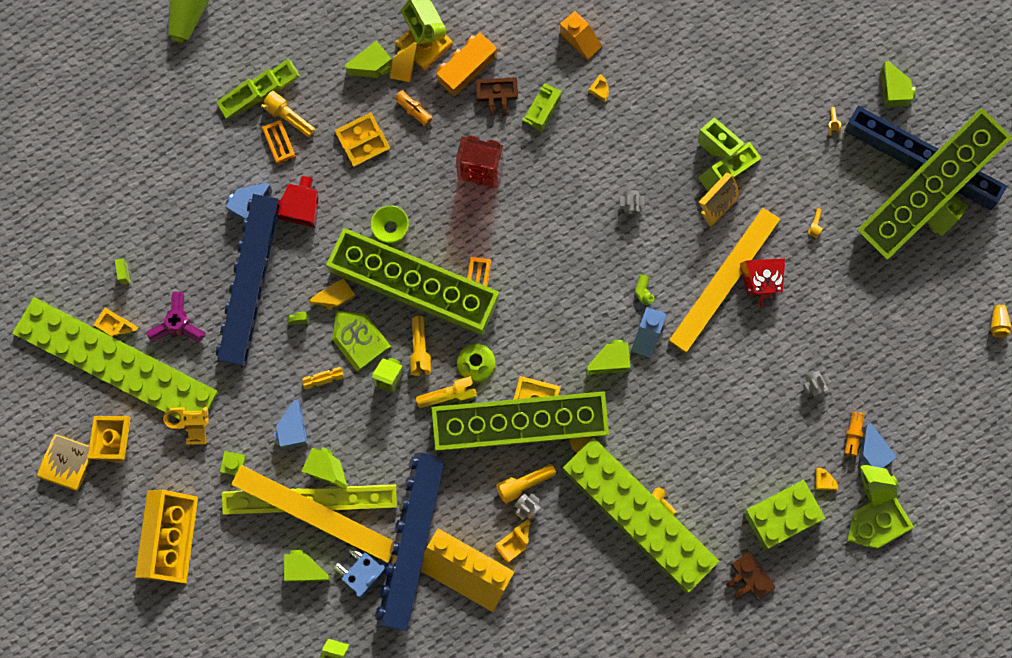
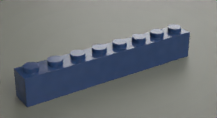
(916, 152)
(249, 280)
(410, 541)

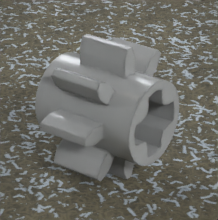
(631, 202)
(816, 383)
(527, 506)

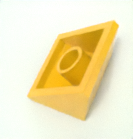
(109, 438)

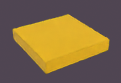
(427, 52)
(532, 389)

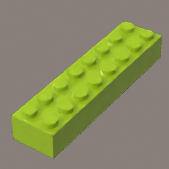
(934, 183)
(413, 281)
(520, 421)
(640, 515)

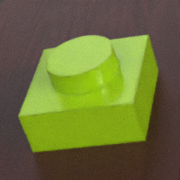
(231, 463)

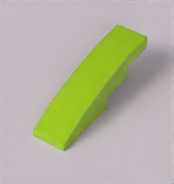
(256, 90)

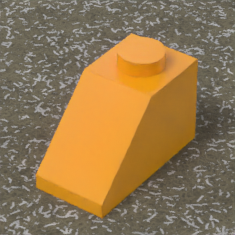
(580, 35)

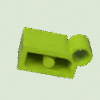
(423, 21)

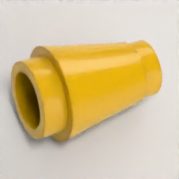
(1000, 322)

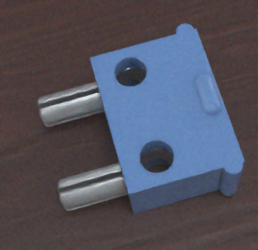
(365, 576)

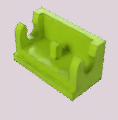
(543, 107)

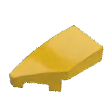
(403, 63)
(333, 295)
(113, 324)
(515, 542)

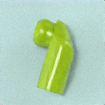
(642, 292)

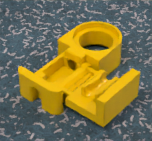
(193, 421)

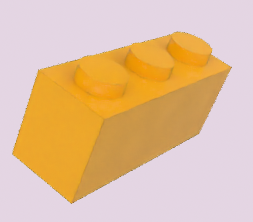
(466, 63)

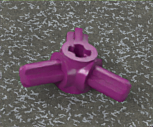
(182, 327)

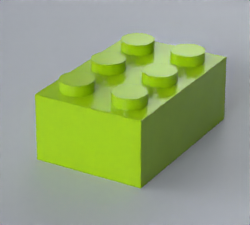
(784, 515)

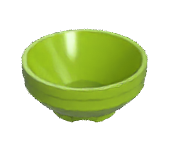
(389, 214)
(480, 372)

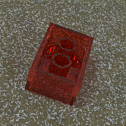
(479, 161)

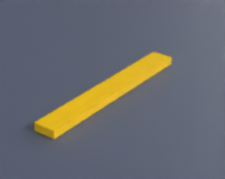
(723, 281)
(313, 513)

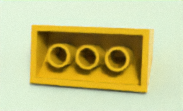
(166, 536)
(466, 570)

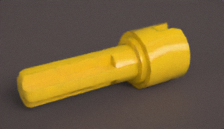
(277, 107)
(419, 359)
(457, 391)
(512, 488)

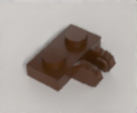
(496, 90)
(752, 575)

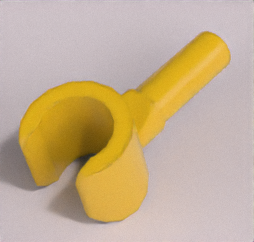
(834, 124)
(815, 230)
(659, 494)

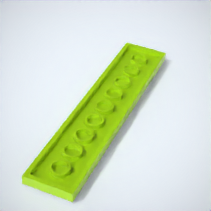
(111, 360)

